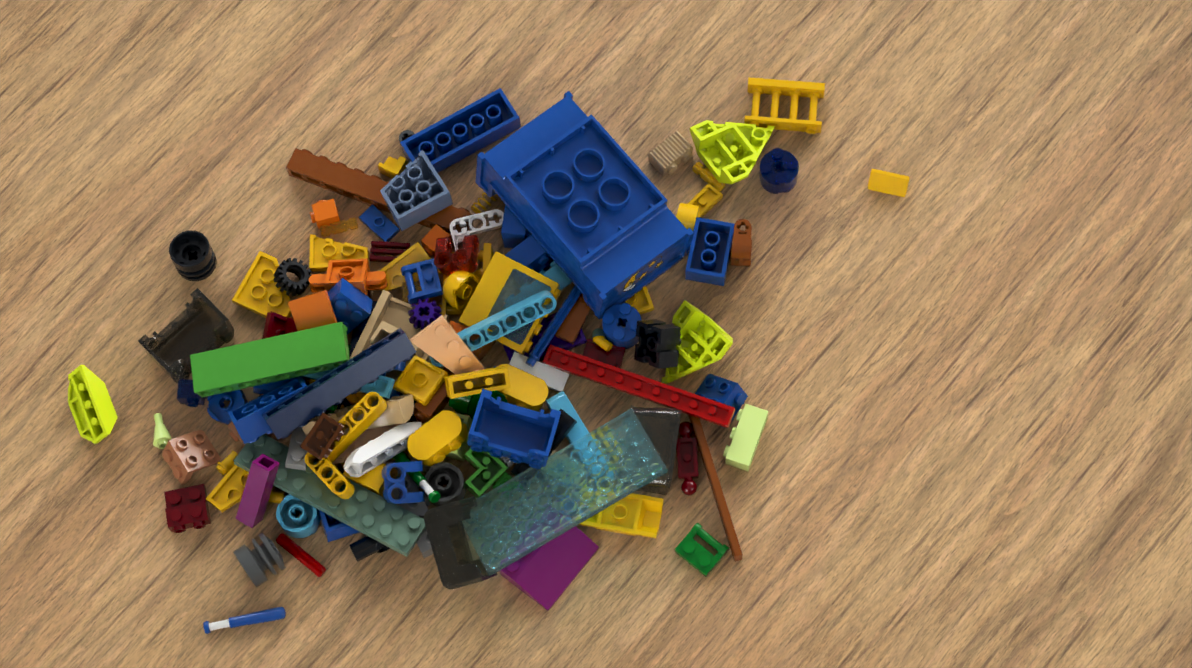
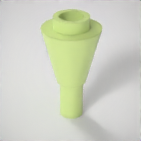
(161, 433)

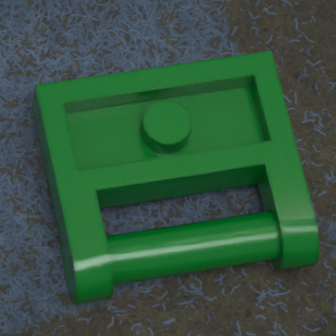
(696, 554)

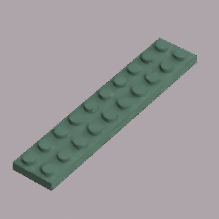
(363, 511)

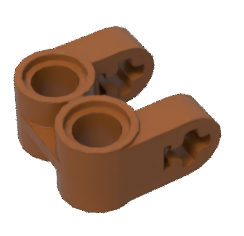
(741, 244)

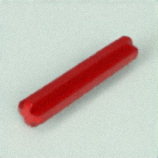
(300, 555)

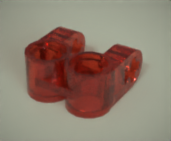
(457, 260)

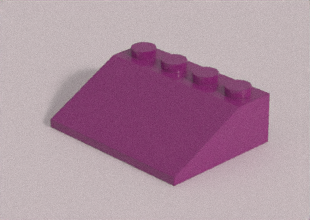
(552, 567)

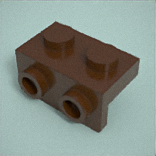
(322, 436)

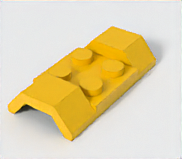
(630, 516)

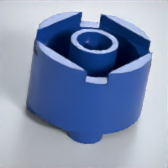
(620, 315)

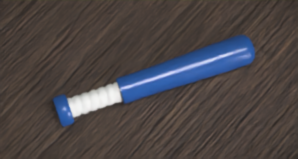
(246, 619)

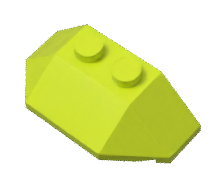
(90, 405)

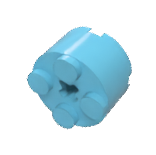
(297, 527)

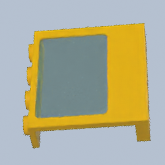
(502, 286)

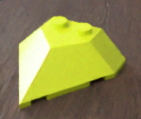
(729, 148)
(701, 342)

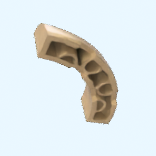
(398, 411)

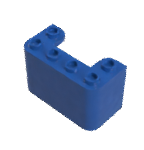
(512, 431)

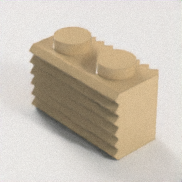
(670, 154)

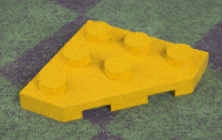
(259, 290)

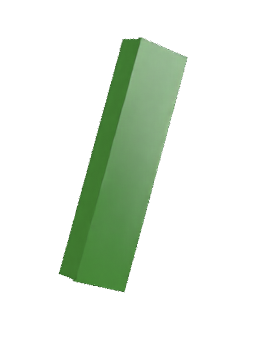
(269, 359)

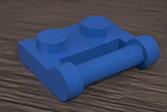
(428, 279)

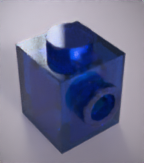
(186, 394)

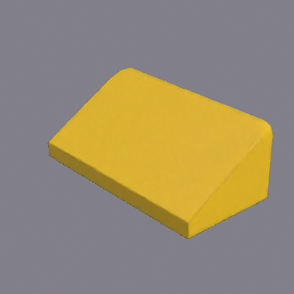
(888, 182)

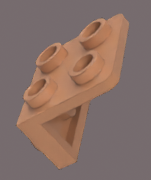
(189, 454)

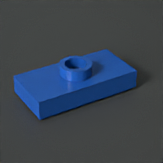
(379, 224)

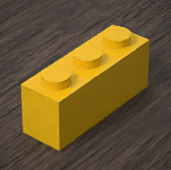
(473, 382)

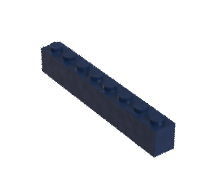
(339, 383)

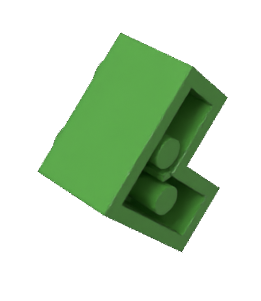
(488, 471)

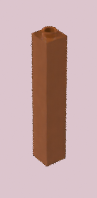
(440, 399)

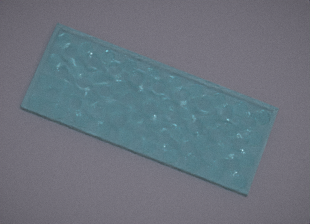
(564, 492)

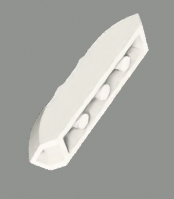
(380, 449)

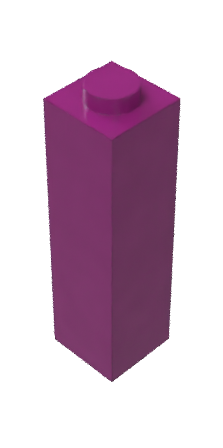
(257, 490)

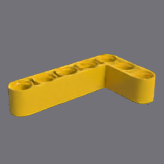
(356, 428)

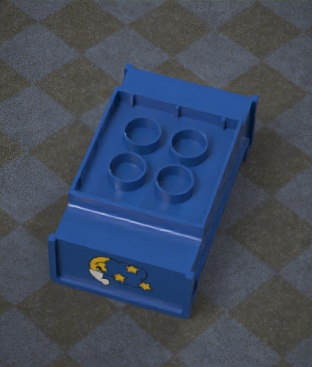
(585, 204)

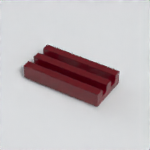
(375, 245)

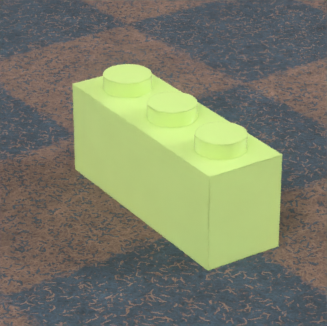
(745, 437)

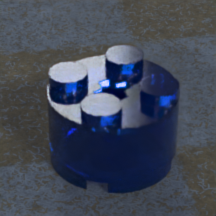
(778, 171)

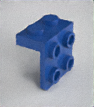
(722, 391)

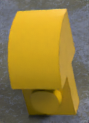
(687, 215)

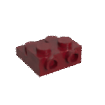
(187, 508)

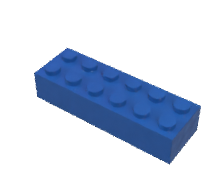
(464, 131)

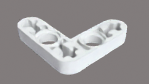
(458, 237)

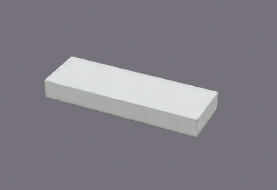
(553, 377)

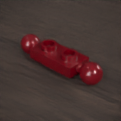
(687, 458)

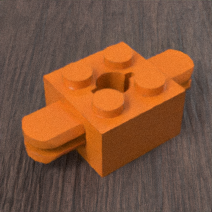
(354, 271)

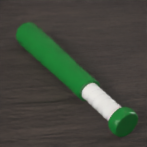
(419, 479)

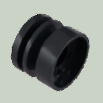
(192, 255)

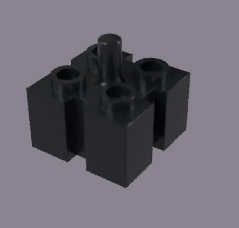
(657, 343)

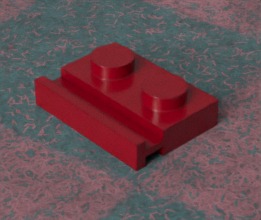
(613, 357)

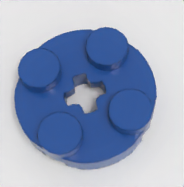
(216, 410)

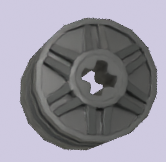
(259, 559)

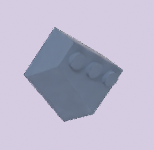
(416, 193)

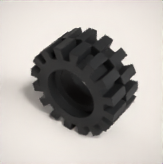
(289, 285)

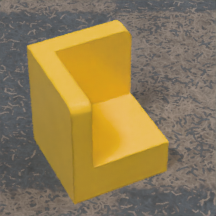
(392, 166)

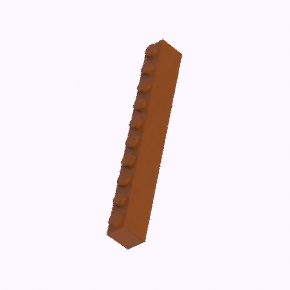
(358, 186)

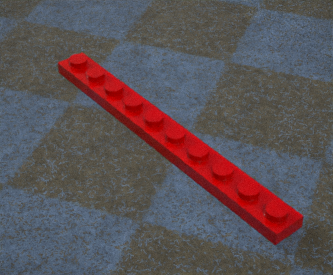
(639, 386)

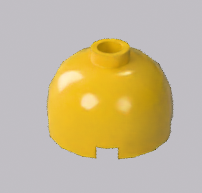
(459, 288)

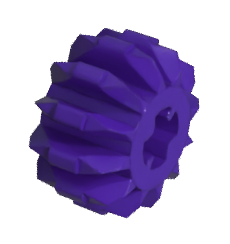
(424, 308)

